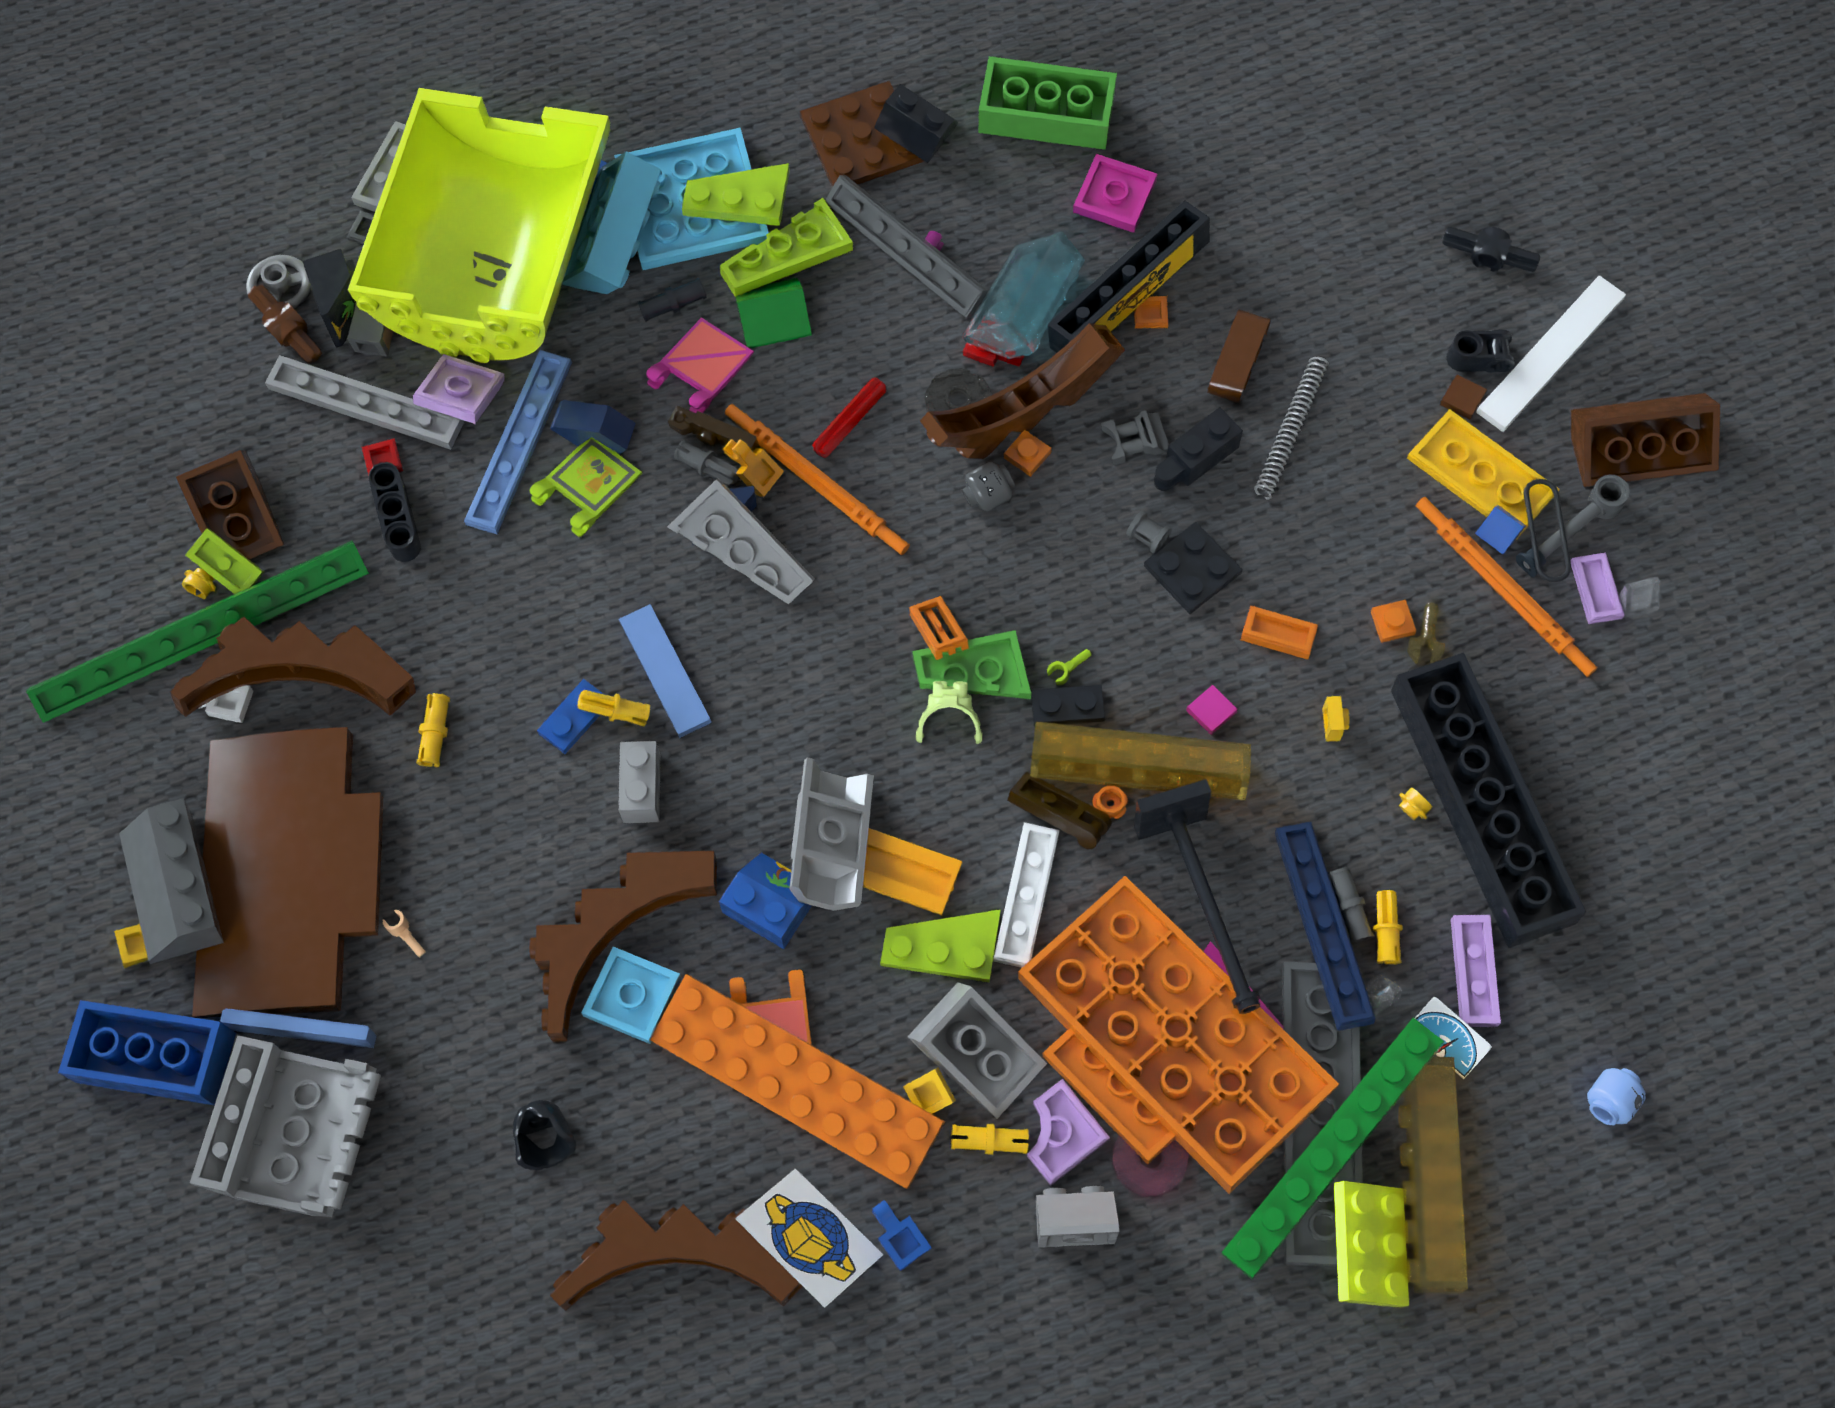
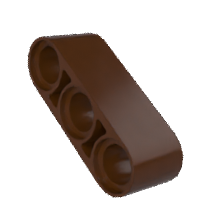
(1238, 356)

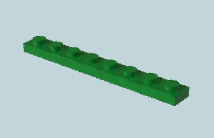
(1332, 1148)

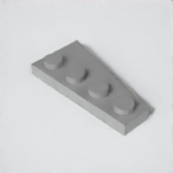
(733, 534)

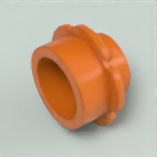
(1114, 794)

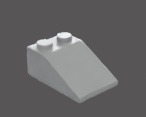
(977, 1049)

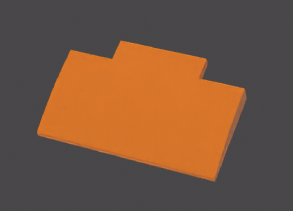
(1164, 1046)

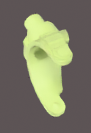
(949, 696)

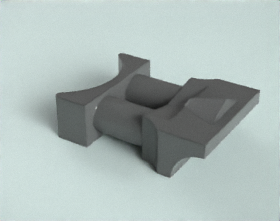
(1150, 431)

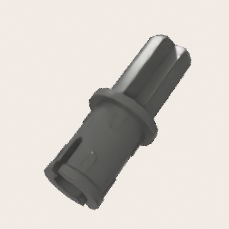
(706, 463)

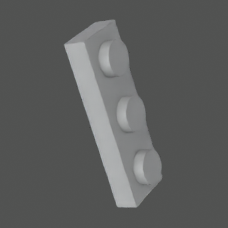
(373, 182)

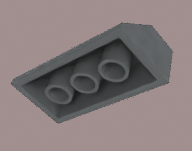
(170, 882)

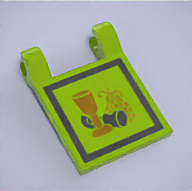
(589, 478)

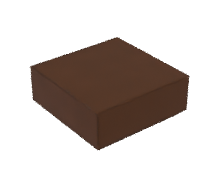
(1463, 397)

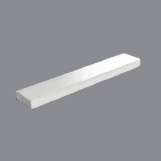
(1550, 353)

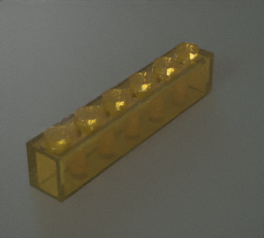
(1139, 759)
(1434, 1181)

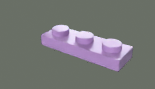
(1475, 970)

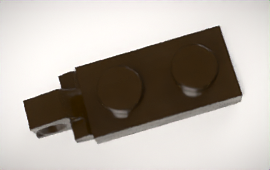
(708, 428)

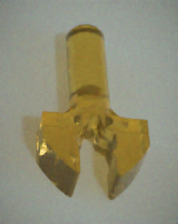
(1427, 636)

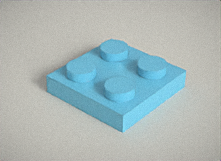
(631, 994)

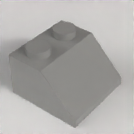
(1076, 1217)

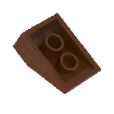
(232, 504)

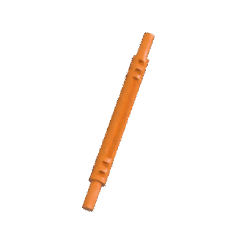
(857, 511)
(1507, 587)

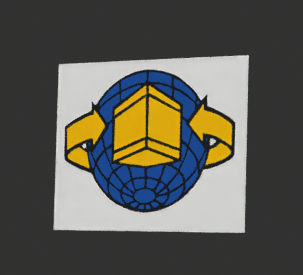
(809, 1237)

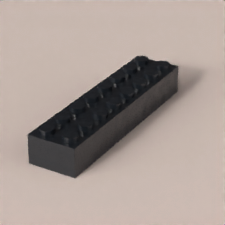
(1487, 800)

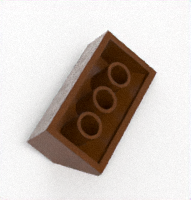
(1647, 438)

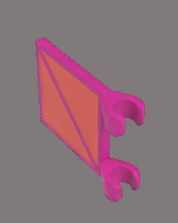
(704, 360)

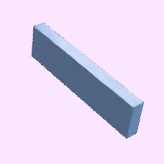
(665, 671)
(298, 1028)

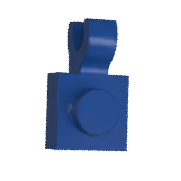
(902, 1239)

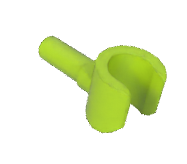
(1068, 666)

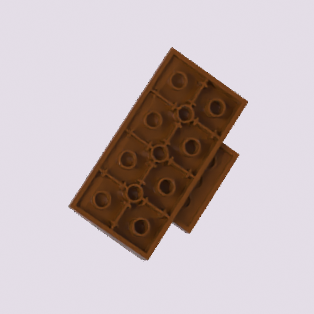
(287, 871)

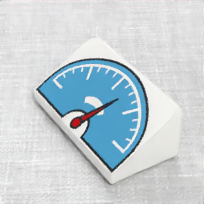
(1458, 1037)

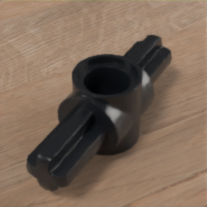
(1491, 249)

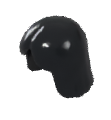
(536, 1117)

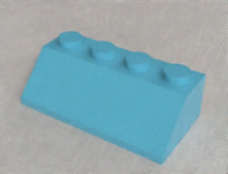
(612, 225)

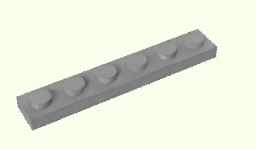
(362, 402)

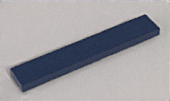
(1324, 926)

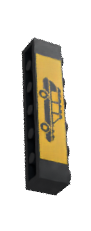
(1134, 275)

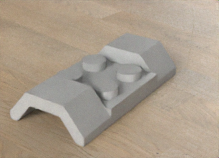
(830, 838)

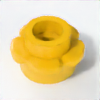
(198, 580)
(1414, 804)

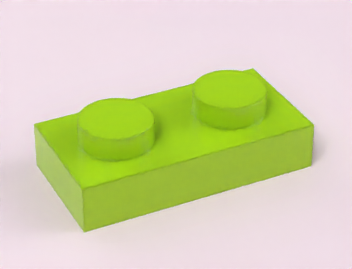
(224, 562)

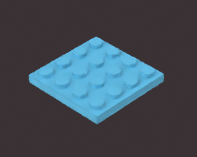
(679, 238)

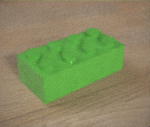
(1047, 103)

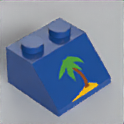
(763, 902)

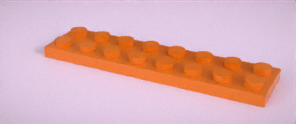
(797, 1081)

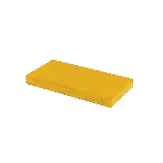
(1478, 469)

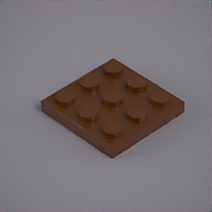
(847, 137)

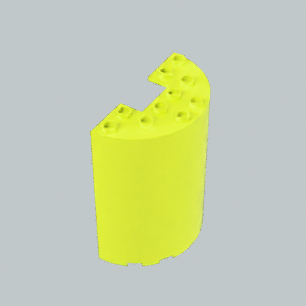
(485, 189)

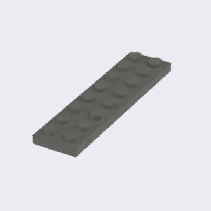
(1312, 1025)

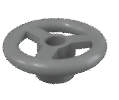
(278, 279)

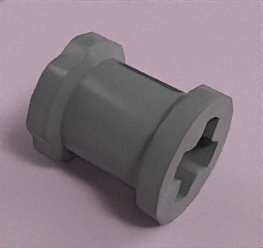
(1148, 532)

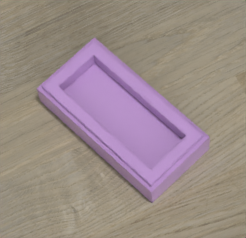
(1597, 588)

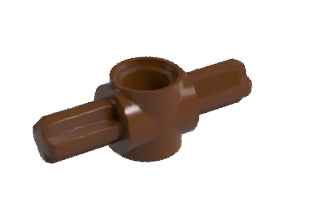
(284, 323)

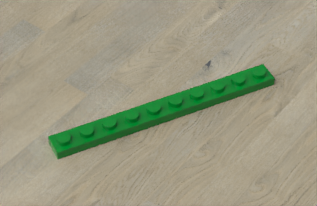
(195, 632)

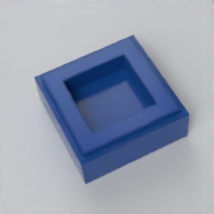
(1500, 529)

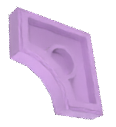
(1066, 1133)

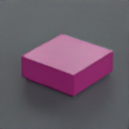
(1211, 709)

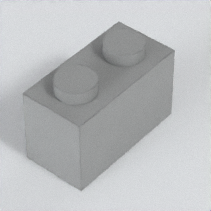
(639, 782)

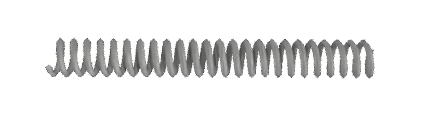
(1291, 424)

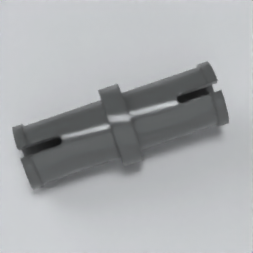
(1351, 905)

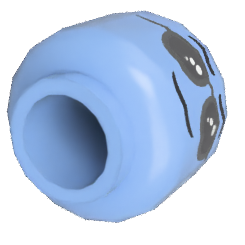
(1616, 1096)

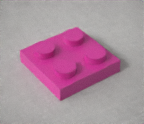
(1115, 193)

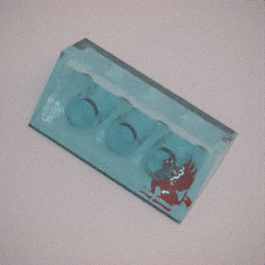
(1025, 296)

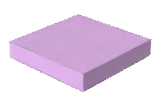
(458, 388)

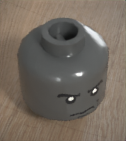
(988, 486)

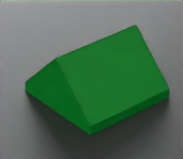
(773, 313)

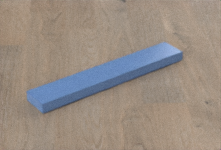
(518, 442)

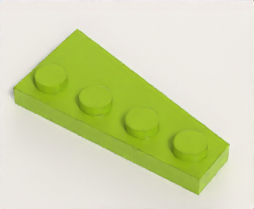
(798, 246)

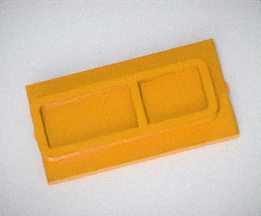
(909, 872)

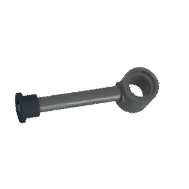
(1597, 507)

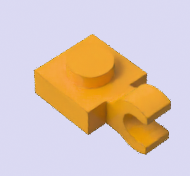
(756, 467)

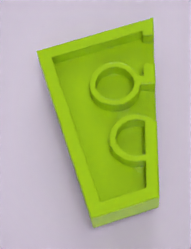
(739, 196)
(945, 946)

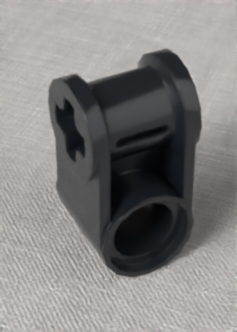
(1486, 349)

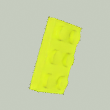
(1371, 1244)

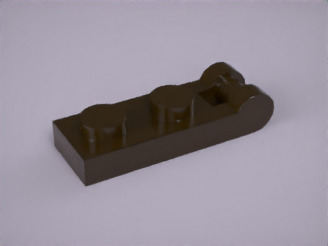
(1060, 810)

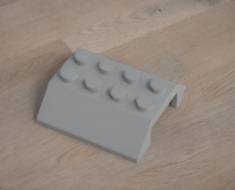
(285, 1128)

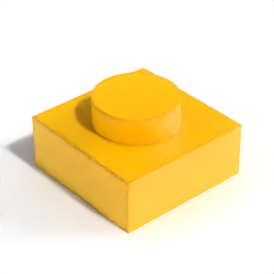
(1335, 718)
(930, 1091)

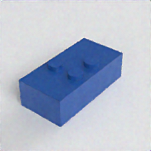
(147, 1052)

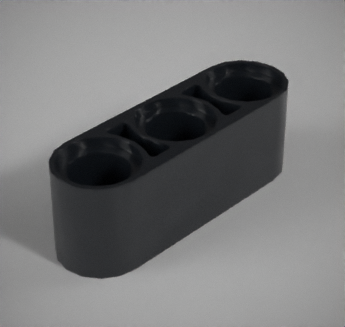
(389, 499)

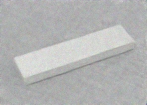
(1026, 895)

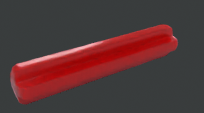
(849, 417)

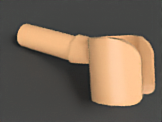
(401, 930)

